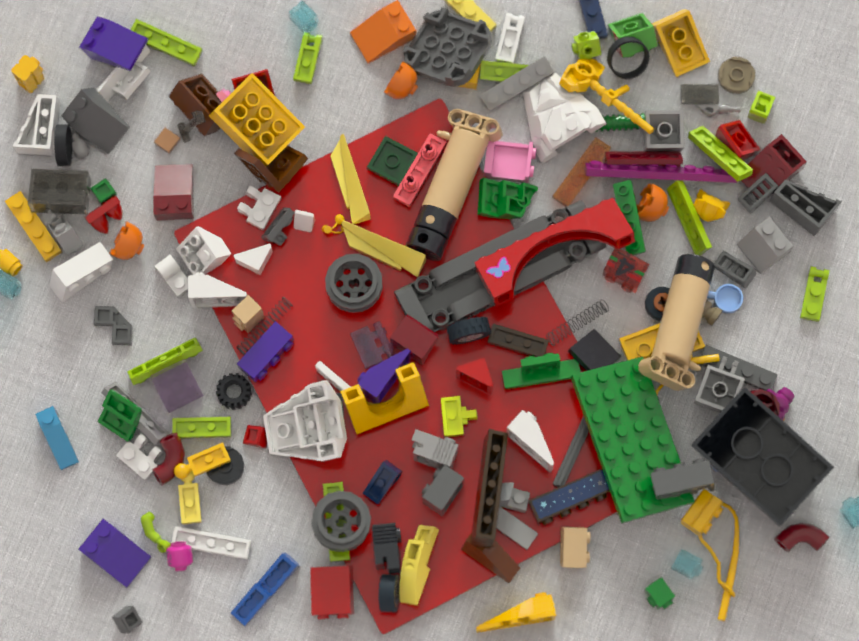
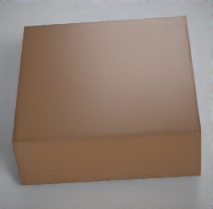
(167, 140)

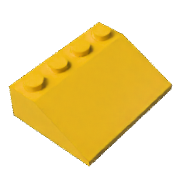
(257, 120)

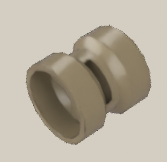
(711, 313)

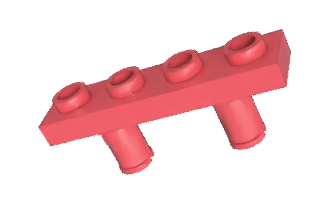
(419, 170)

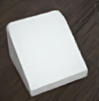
(304, 221)

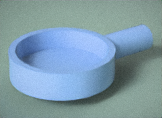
(727, 298)

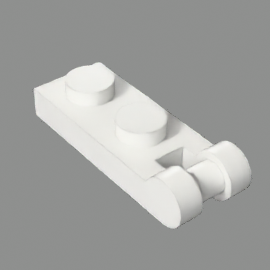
(509, 39)

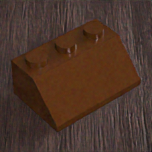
(197, 94)

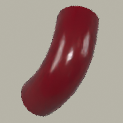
(173, 456)
(801, 533)

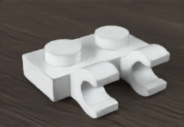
(263, 209)
(137, 460)

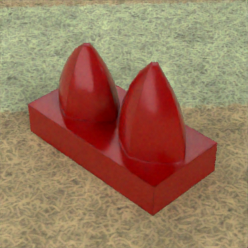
(98, 219)

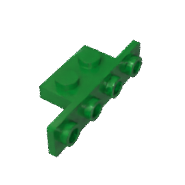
(627, 203)
(540, 371)

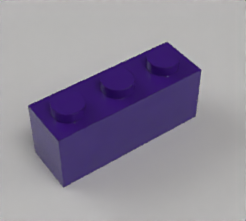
(266, 352)

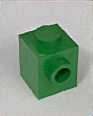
(659, 594)

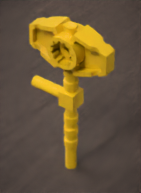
(586, 74)

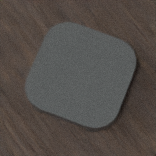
(448, 48)

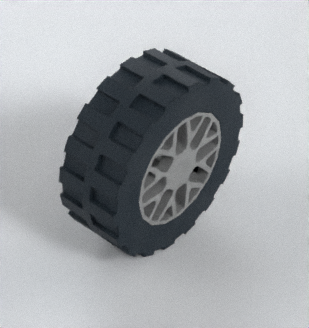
(468, 330)

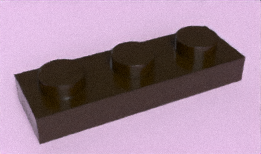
(517, 341)

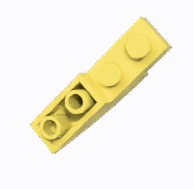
(414, 568)

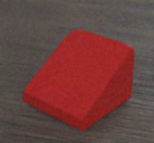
(255, 436)

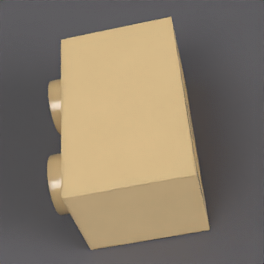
(247, 314)
(574, 547)

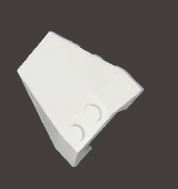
(307, 424)

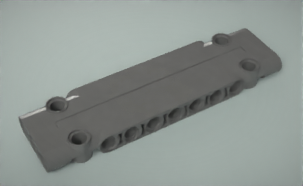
(457, 289)

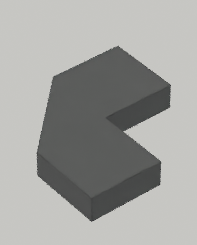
(111, 317)

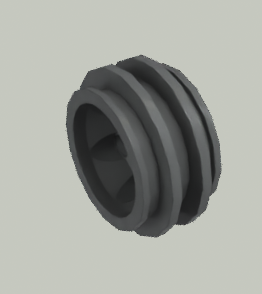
(353, 263)
(320, 523)

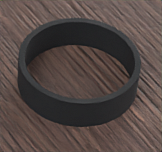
(637, 71)
(63, 145)

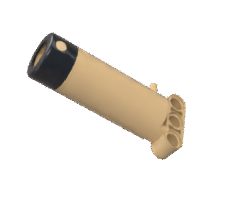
(680, 324)

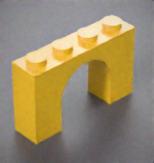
(407, 400)

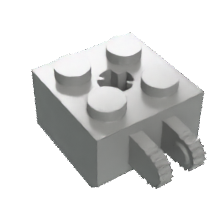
(717, 378)

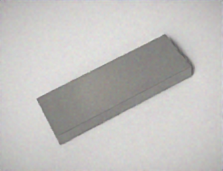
(515, 529)

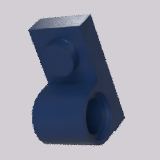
(382, 481)

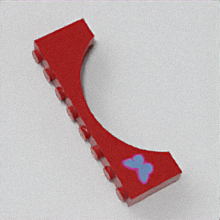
(599, 223)

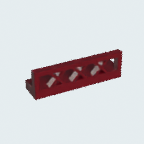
(660, 158)

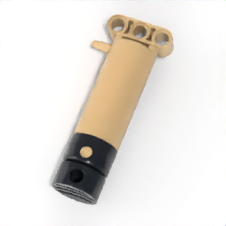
(451, 181)

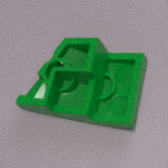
(504, 198)

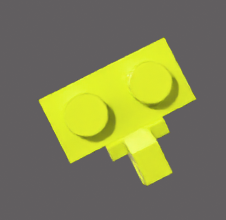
(455, 416)

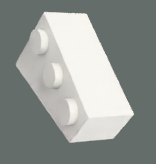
(39, 129)
(80, 271)

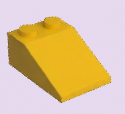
(680, 42)

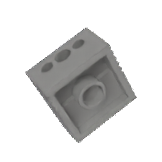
(434, 450)

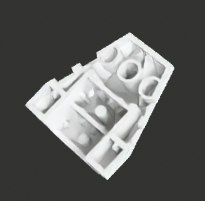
(557, 116)

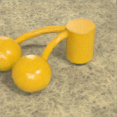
(327, 229)

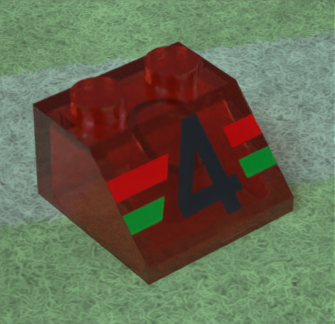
(625, 270)

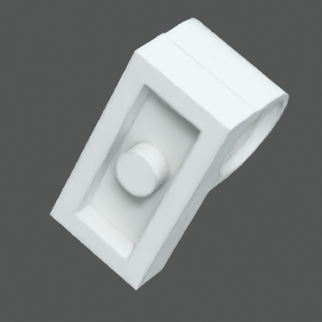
(173, 275)

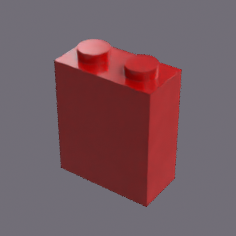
(332, 591)

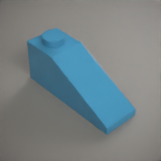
(57, 437)

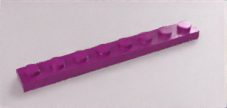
(653, 171)

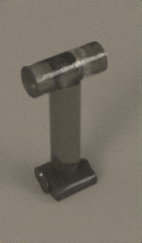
(198, 118)

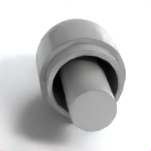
(79, 146)

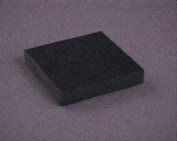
(594, 351)

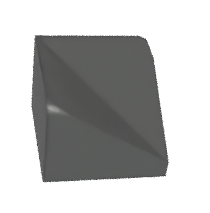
(127, 619)

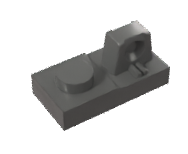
(274, 232)

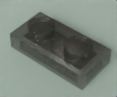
(699, 93)

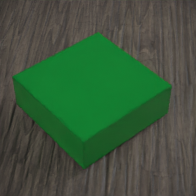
(103, 191)

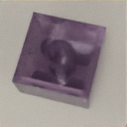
(176, 385)

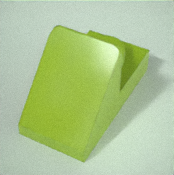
(761, 107)

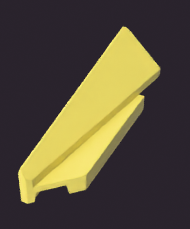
(349, 182)
(383, 249)

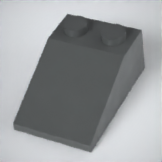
(95, 119)

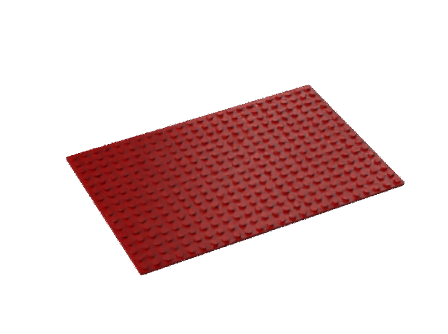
(323, 335)

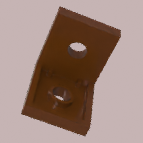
(274, 174)

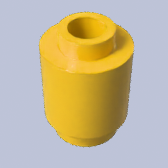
(9, 263)

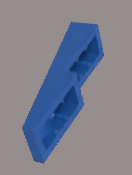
(265, 588)

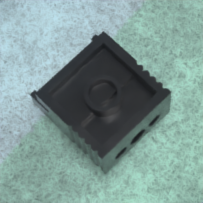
(386, 546)

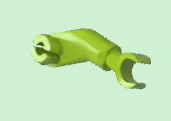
(146, 521)

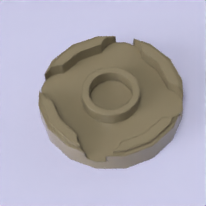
(736, 75)

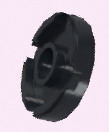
(229, 472)

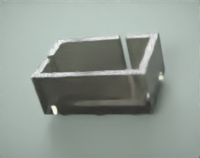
(59, 191)

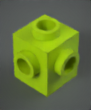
(586, 45)

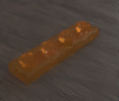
(577, 177)

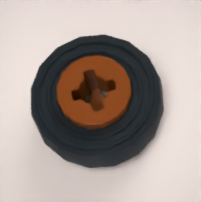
(653, 302)

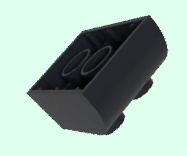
(762, 456)

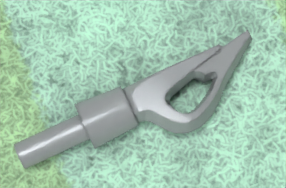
(716, 108)

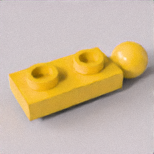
(203, 461)

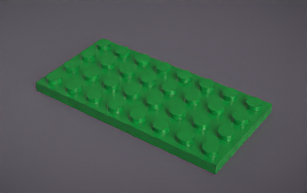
(628, 436)

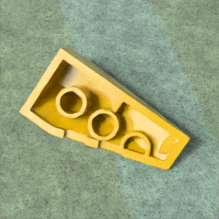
(531, 611)

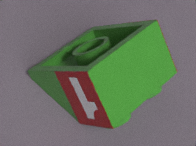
(634, 26)

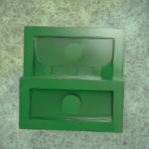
(120, 415)

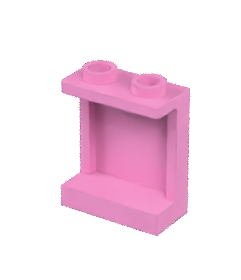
(509, 161)

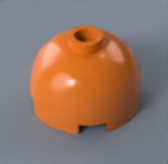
(402, 82)
(652, 204)
(127, 242)

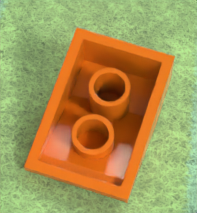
(383, 32)

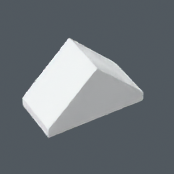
(255, 258)

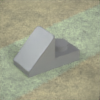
(513, 498)

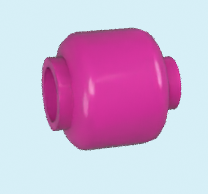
(179, 555)

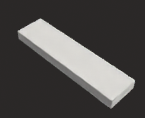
(213, 543)

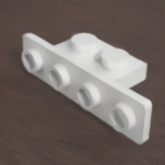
(124, 81)

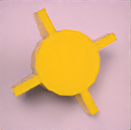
(709, 207)

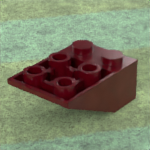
(778, 160)

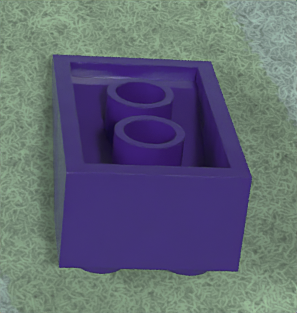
(113, 44)
(381, 377)
(114, 553)

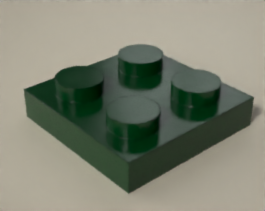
(392, 160)

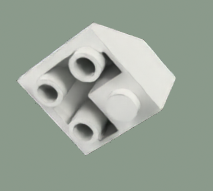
(203, 251)

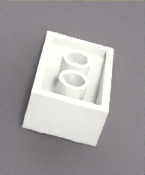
(211, 292)
(527, 434)

